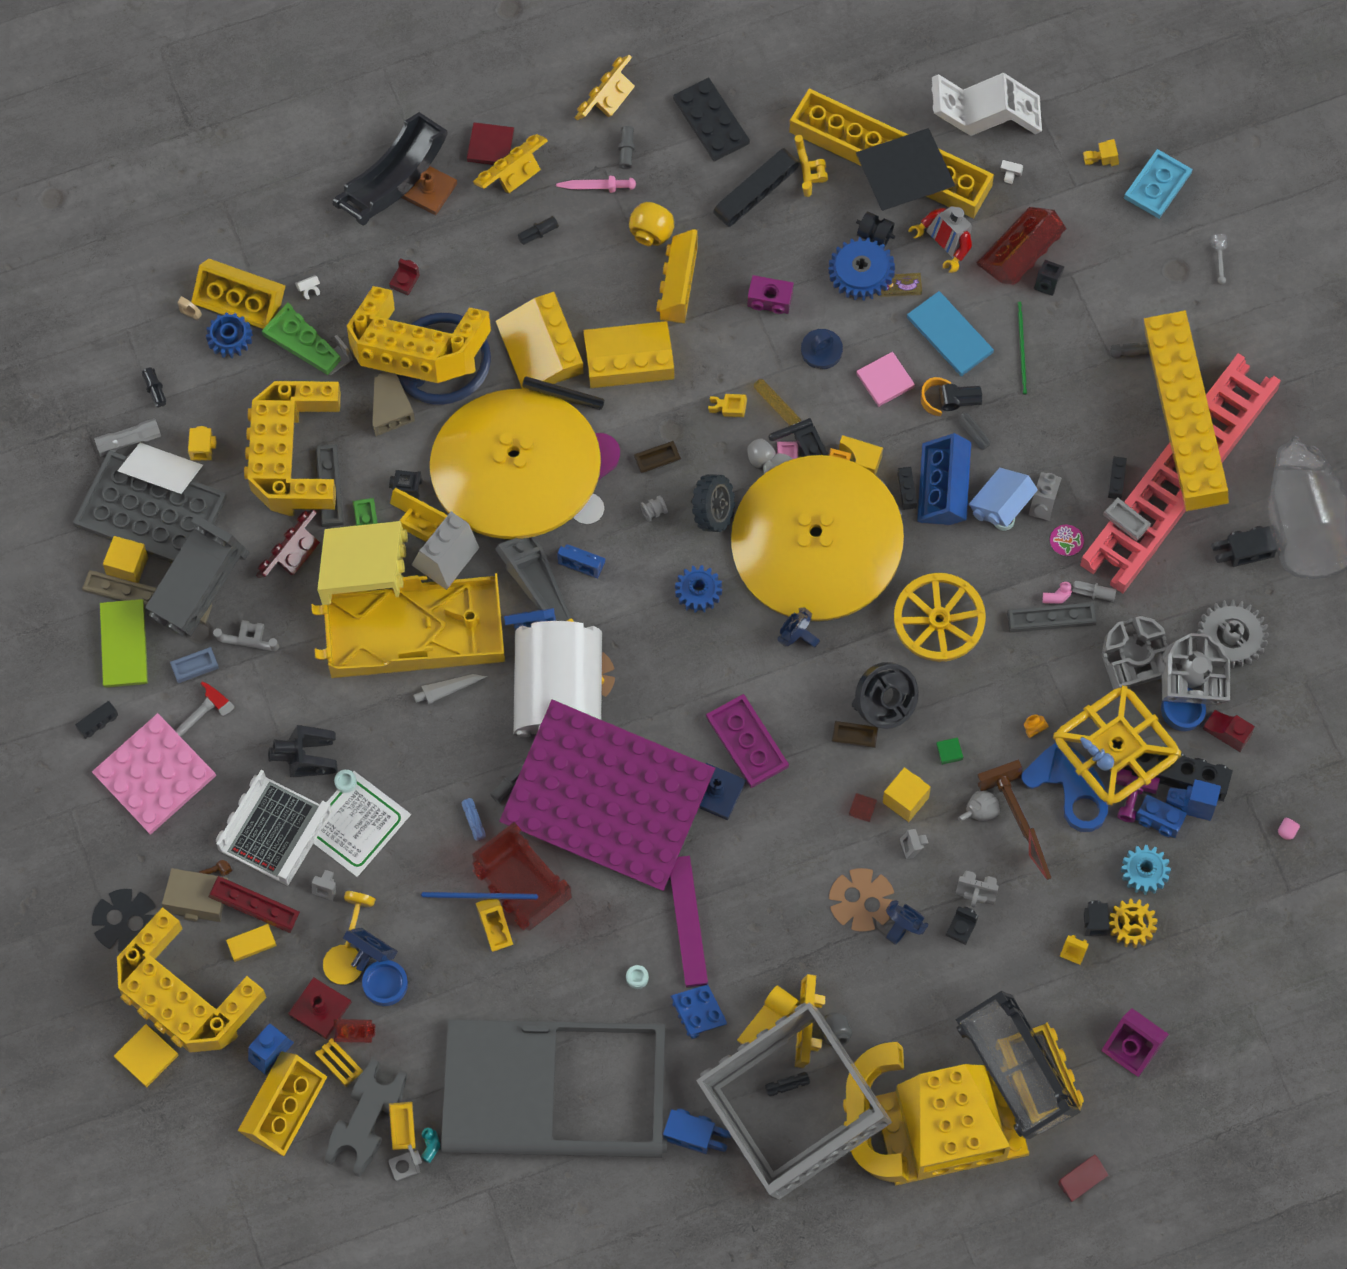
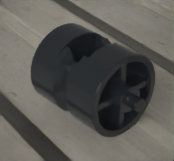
(876, 229)

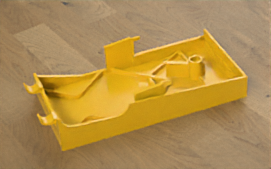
(413, 631)

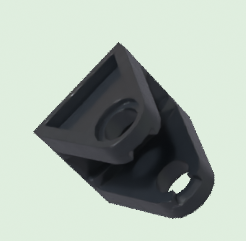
(293, 753)

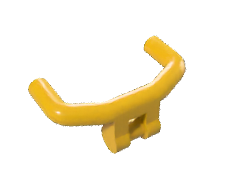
(807, 166)

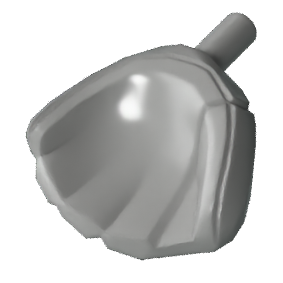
(981, 807)

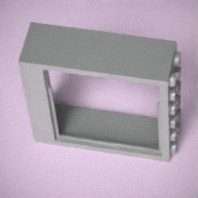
(822, 1153)

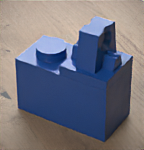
(1197, 800)

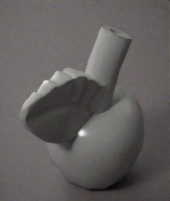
(762, 455)

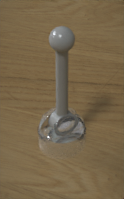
(1219, 243)

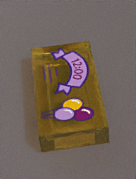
(904, 285)

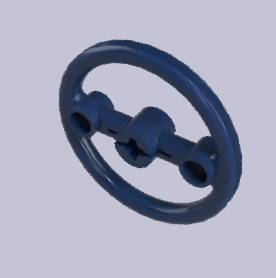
(410, 385)

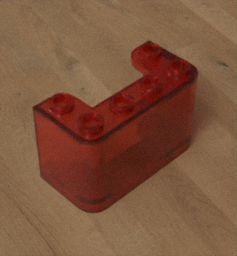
(515, 868)

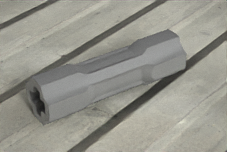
(113, 441)

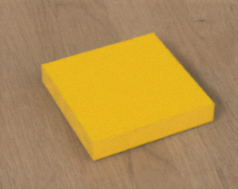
(146, 1055)

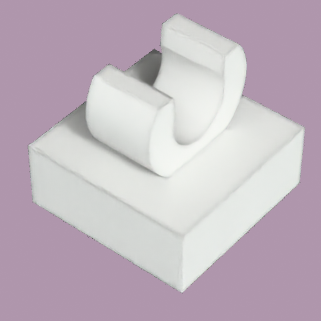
(1011, 170)
(307, 284)

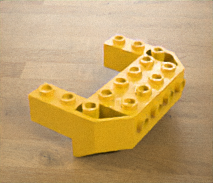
(411, 348)
(272, 445)
(173, 1004)

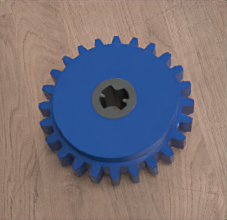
(861, 268)

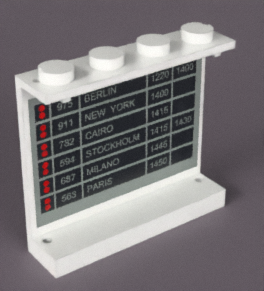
(272, 829)

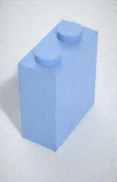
(1003, 497)

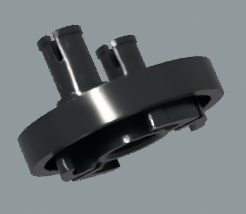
(869, 695)

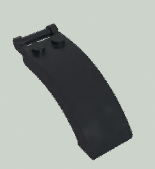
(395, 171)

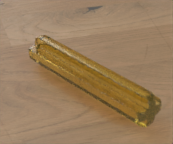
(776, 402)

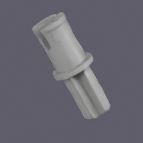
(1094, 591)

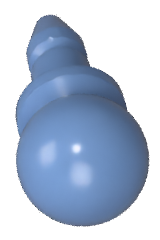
(1104, 760)

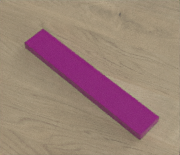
(688, 923)

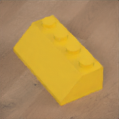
(679, 277)
(237, 291)
(282, 1103)

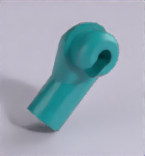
(432, 1143)

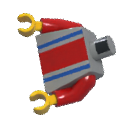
(950, 231)

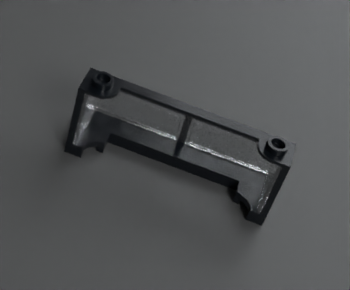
(1018, 1065)

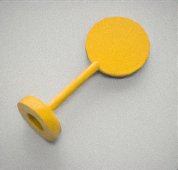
(339, 958)

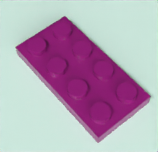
(747, 741)

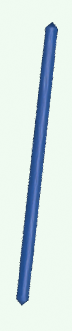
(478, 895)

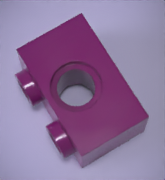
(763, 286)

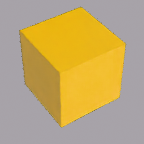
(125, 559)
(906, 794)

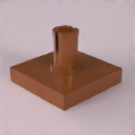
(431, 190)

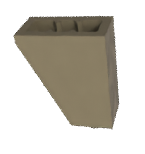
(390, 404)

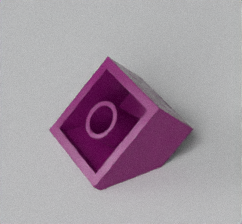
(1134, 1042)

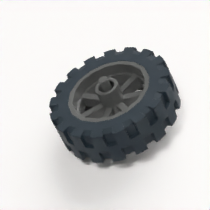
(713, 503)

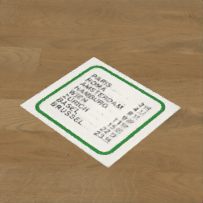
(359, 825)

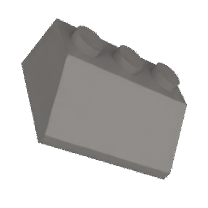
(447, 551)

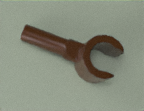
(221, 866)

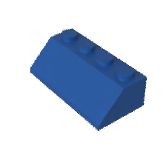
(944, 480)

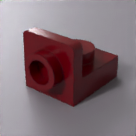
(405, 276)

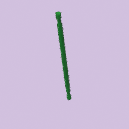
(1022, 353)

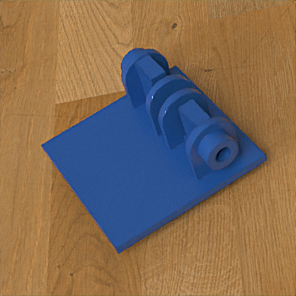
(698, 1010)

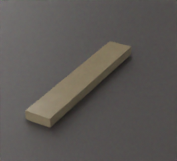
(122, 590)

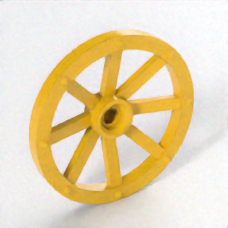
(943, 613)

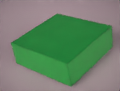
(949, 751)

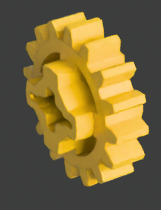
(1139, 929)

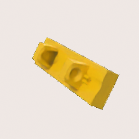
(805, 1042)

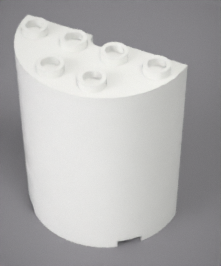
(558, 664)

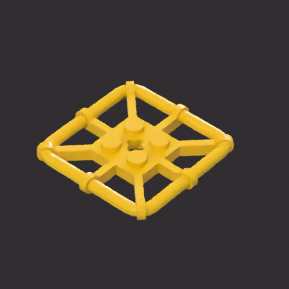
(1131, 747)

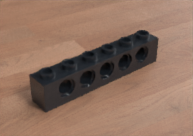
(1175, 778)

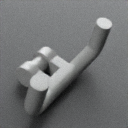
(243, 640)

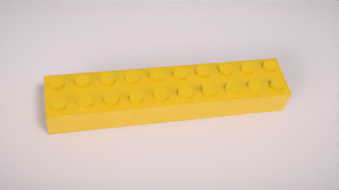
(849, 131)
(1186, 411)

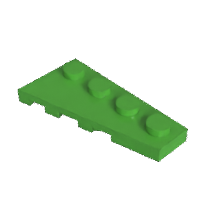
(300, 339)

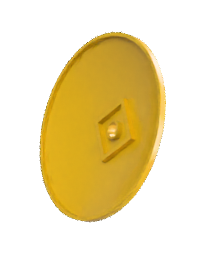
(520, 493)
(822, 573)

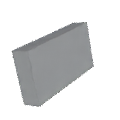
(1127, 519)

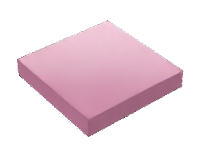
(885, 379)

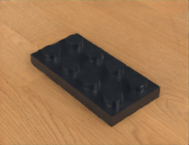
(711, 119)

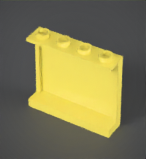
(362, 559)

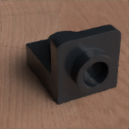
(1048, 277)
(962, 924)

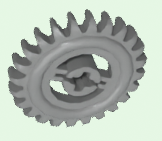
(1238, 619)

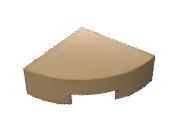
(188, 308)

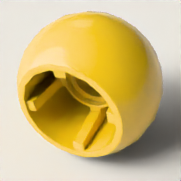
(651, 224)

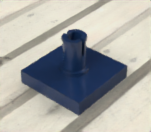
(722, 793)
(369, 947)

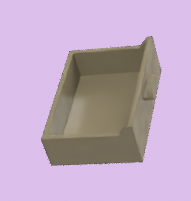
(188, 896)

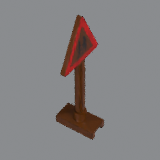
(1001, 777)

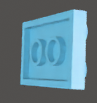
(1158, 183)

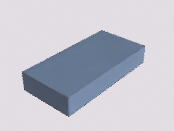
(194, 665)

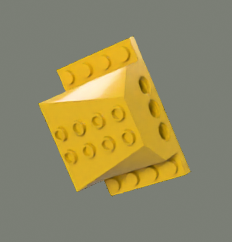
(950, 1122)

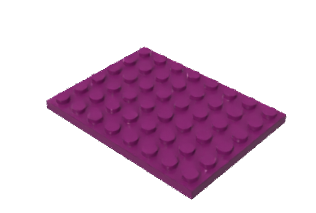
(607, 795)

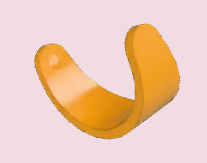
(930, 383)

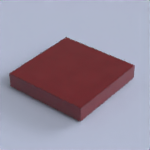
(489, 143)

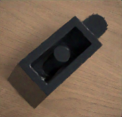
(1246, 546)

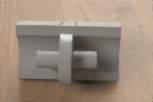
(977, 890)

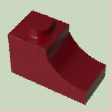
(1229, 729)

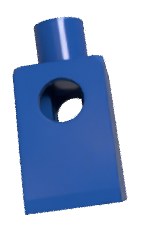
(268, 1047)

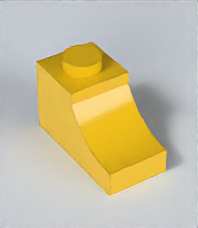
(862, 453)
(494, 924)

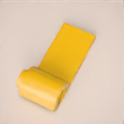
(777, 1005)

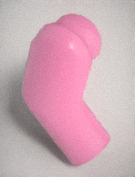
(1059, 596)

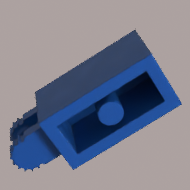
(693, 1132)

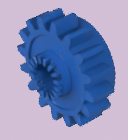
(229, 324)
(698, 578)

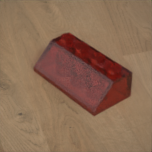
(1022, 245)

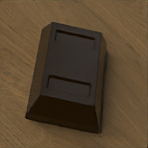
(657, 457)
(855, 734)

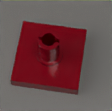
(319, 1007)

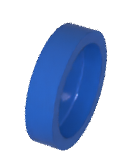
(1183, 715)
(384, 983)

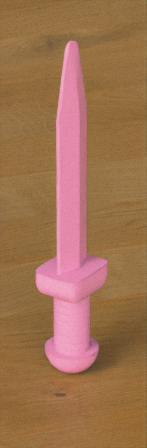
(610, 184)

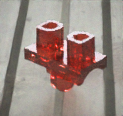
(354, 1031)

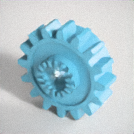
(1145, 858)

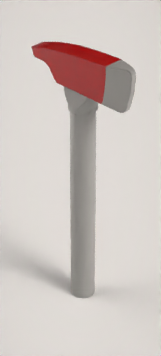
(213, 699)

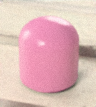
(1288, 829)

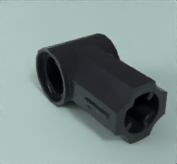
(954, 397)

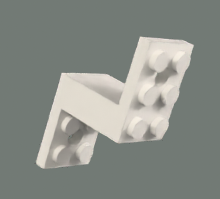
(986, 104)

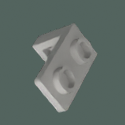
(1044, 498)

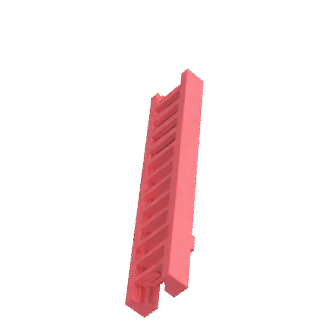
(1163, 469)

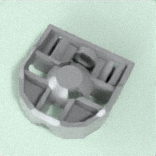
(1133, 655)
(1191, 675)

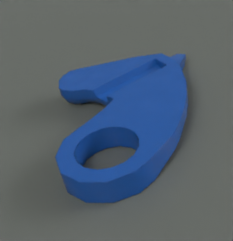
(1055, 768)

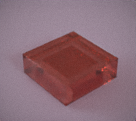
(862, 807)

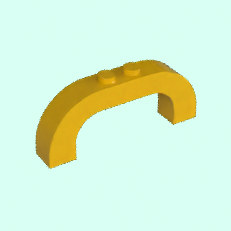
(870, 1065)

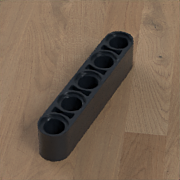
(756, 187)

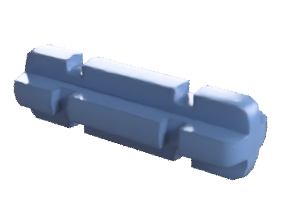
(473, 819)

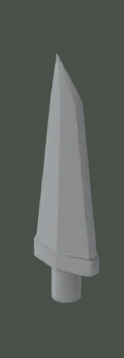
(441, 689)

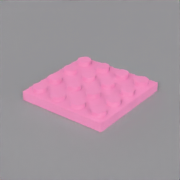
(154, 773)

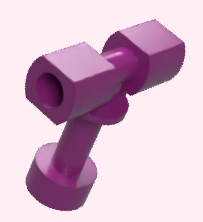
(1124, 778)

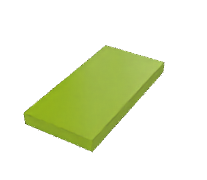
(123, 643)

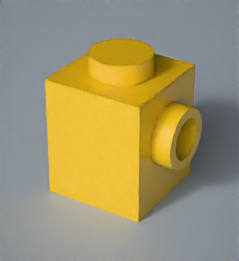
(201, 443)

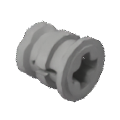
(653, 508)

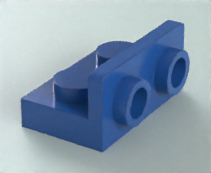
(580, 560)
(526, 618)
(1160, 816)

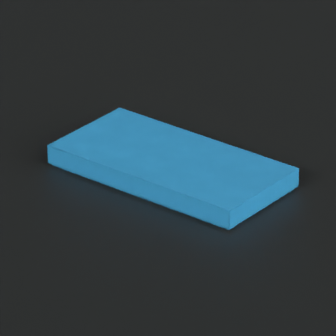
(950, 333)

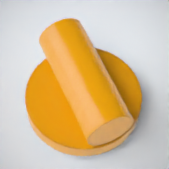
(1034, 725)

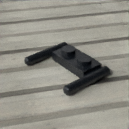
(805, 435)

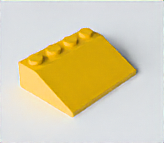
(540, 341)
(629, 354)

